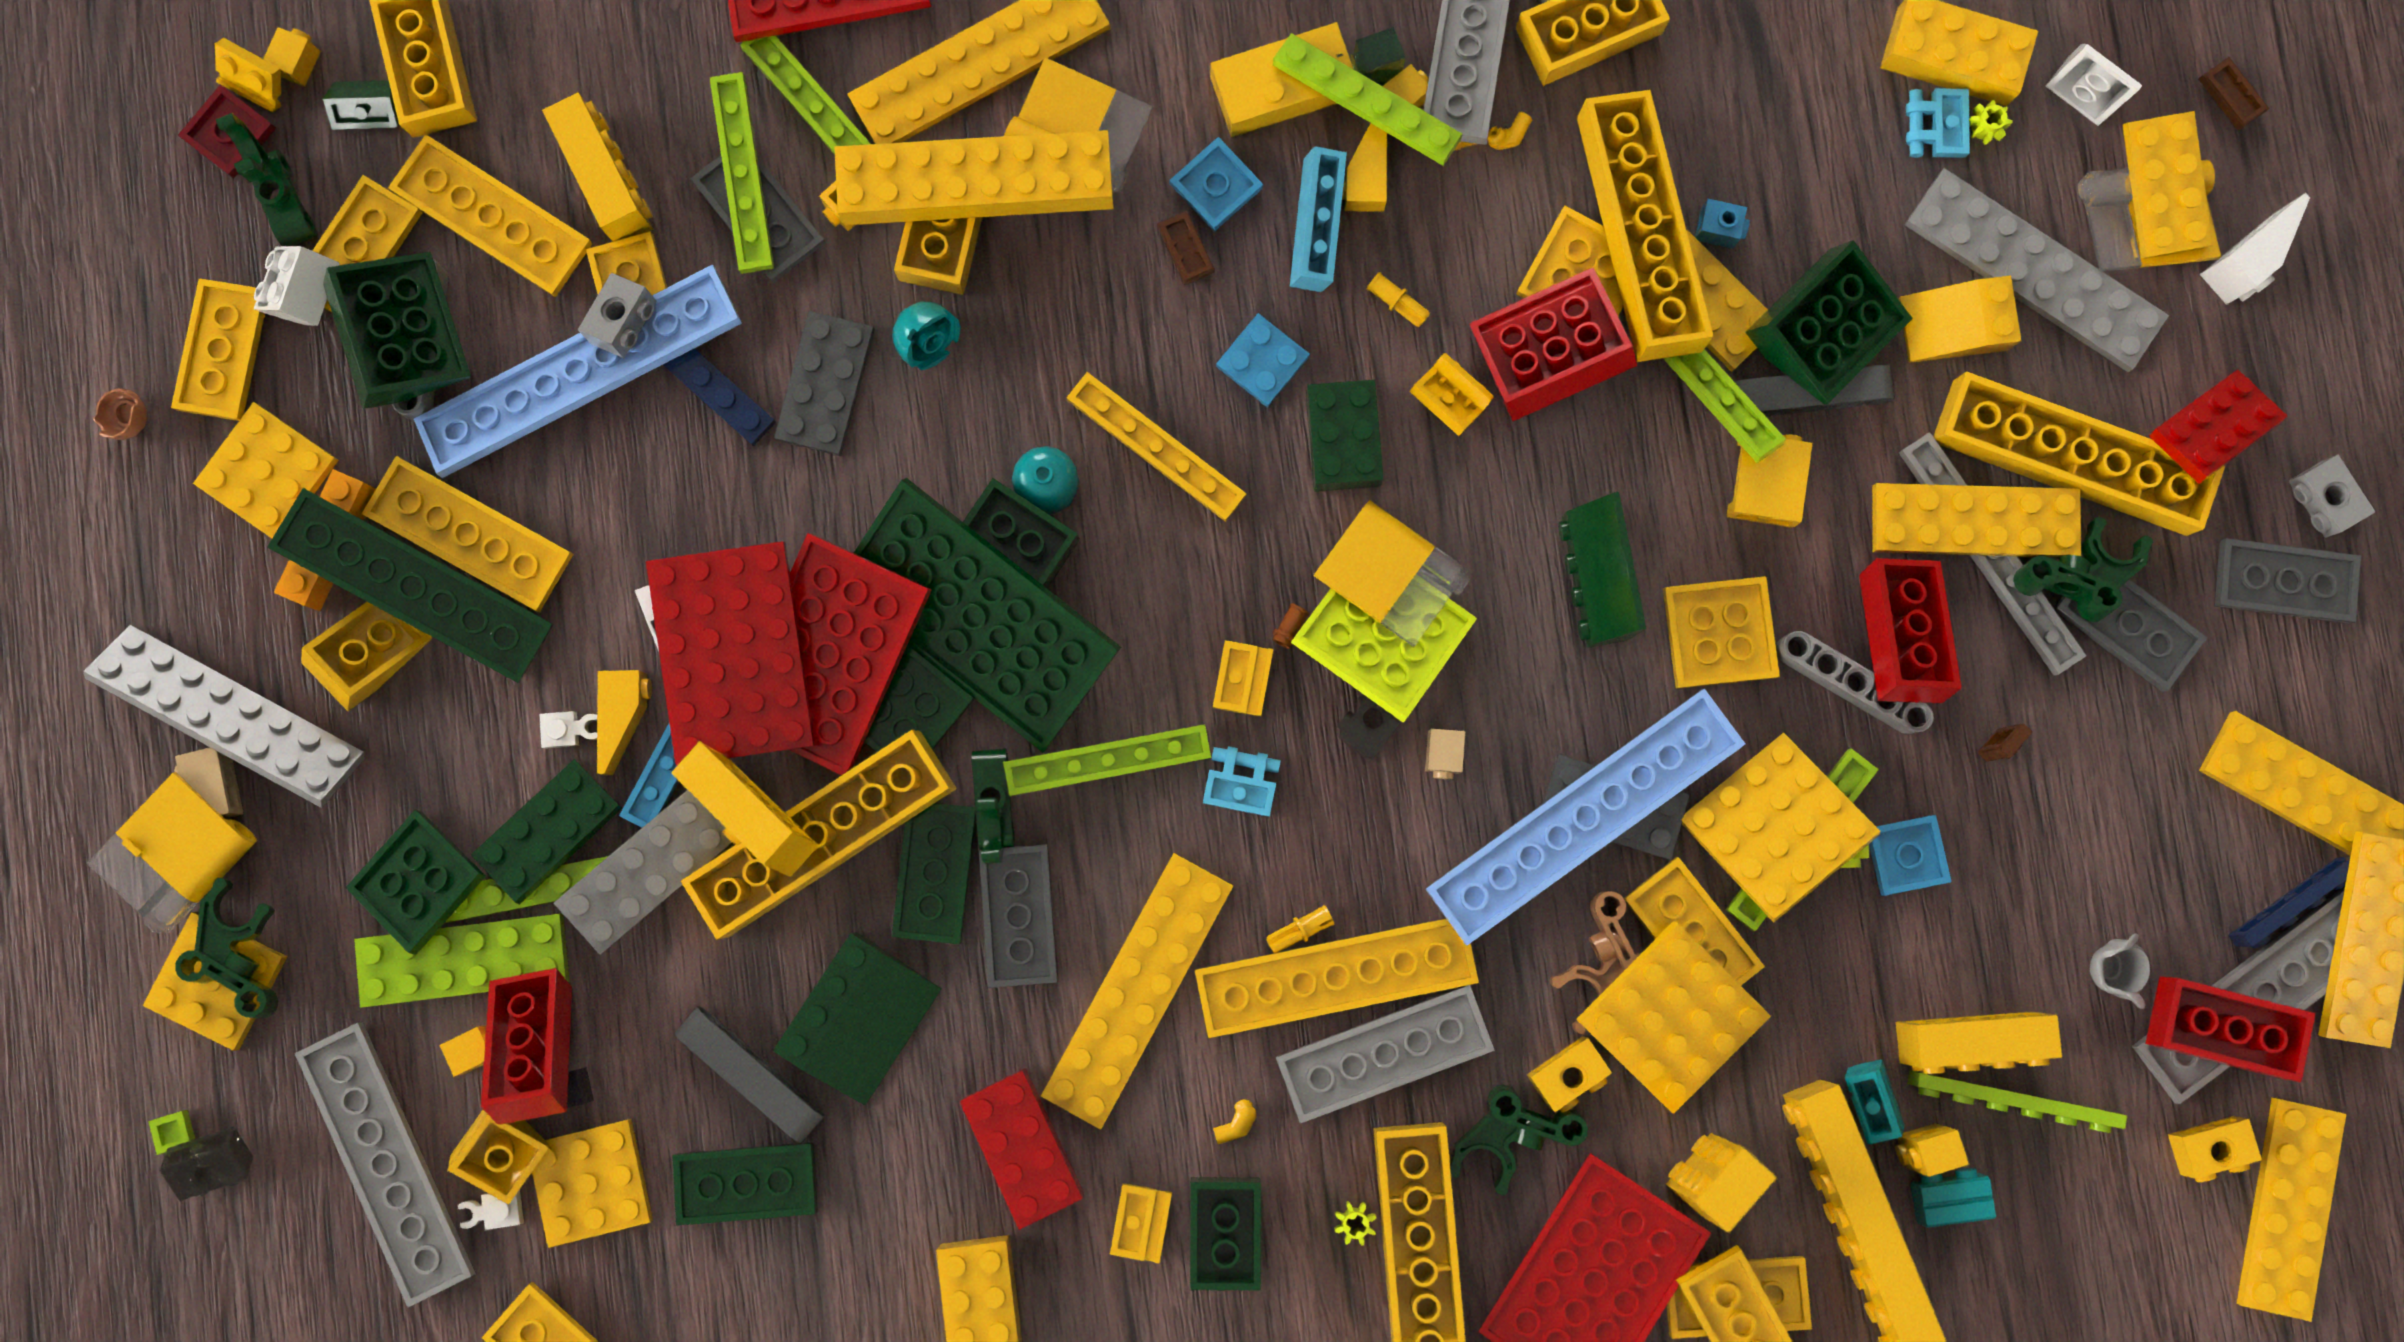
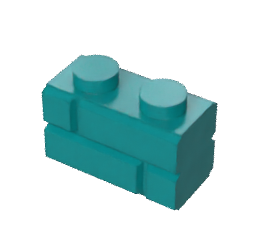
(1874, 1102)
(1953, 1198)

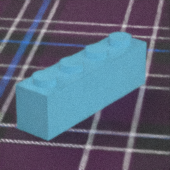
(1318, 219)

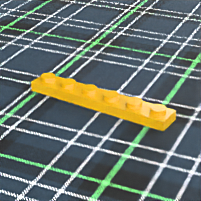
(1156, 446)

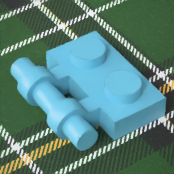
(1949, 123)
(1237, 791)

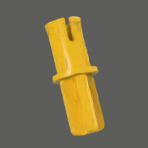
(1398, 300)
(1300, 929)

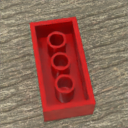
(1909, 631)
(2230, 1028)
(527, 1046)
(1022, 1148)

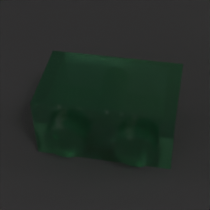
(1379, 56)

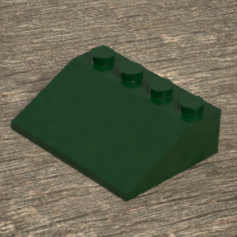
(1830, 322)
(395, 328)
(1602, 572)
(857, 1018)

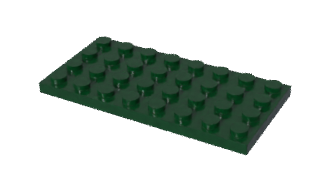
(988, 618)

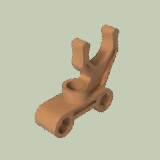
(1609, 947)

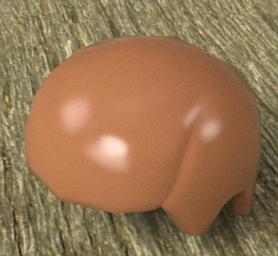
(120, 414)

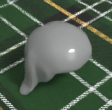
(2121, 969)

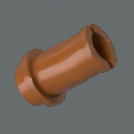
(1290, 626)

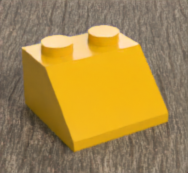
(497, 1156)

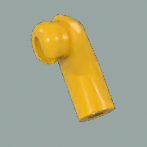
(1512, 136)
(1240, 1125)

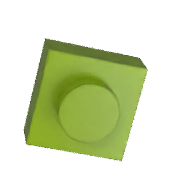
(171, 1131)

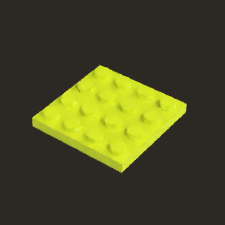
(1375, 657)

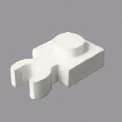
(564, 729)
(493, 1212)

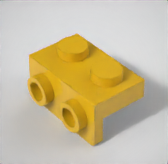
(1452, 394)

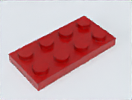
(2218, 426)

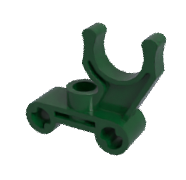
(267, 173)
(2087, 580)
(993, 820)
(219, 958)
(1517, 1125)

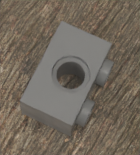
(617, 298)
(2348, 500)

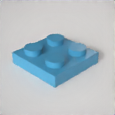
(1216, 184)
(1262, 360)
(1909, 856)

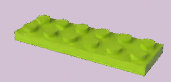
(459, 959)

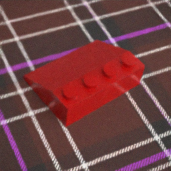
(1553, 344)

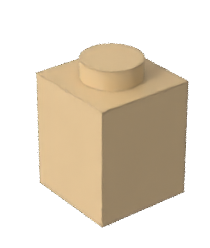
(1445, 753)

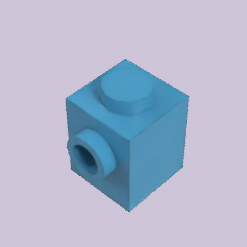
(1722, 223)

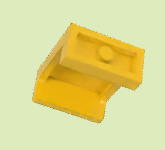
(1774, 487)

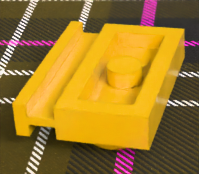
(248, 75)
(1242, 678)
(1140, 1223)

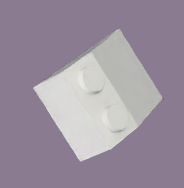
(2092, 84)
(2257, 256)

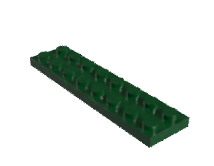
(410, 585)

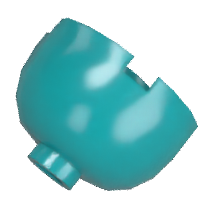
(924, 334)
(1046, 478)

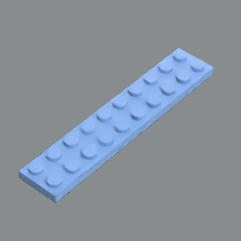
(572, 376)
(1585, 816)

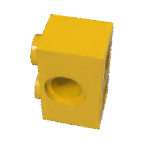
(1549, 1075)
(2194, 1146)
(1931, 1150)

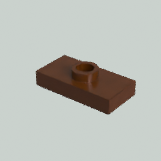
(2233, 93)
(1185, 248)
(2004, 742)

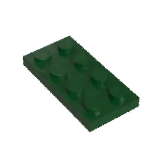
(546, 831)
(934, 874)
(744, 1184)

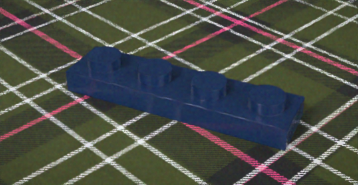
(721, 395)
(2285, 910)

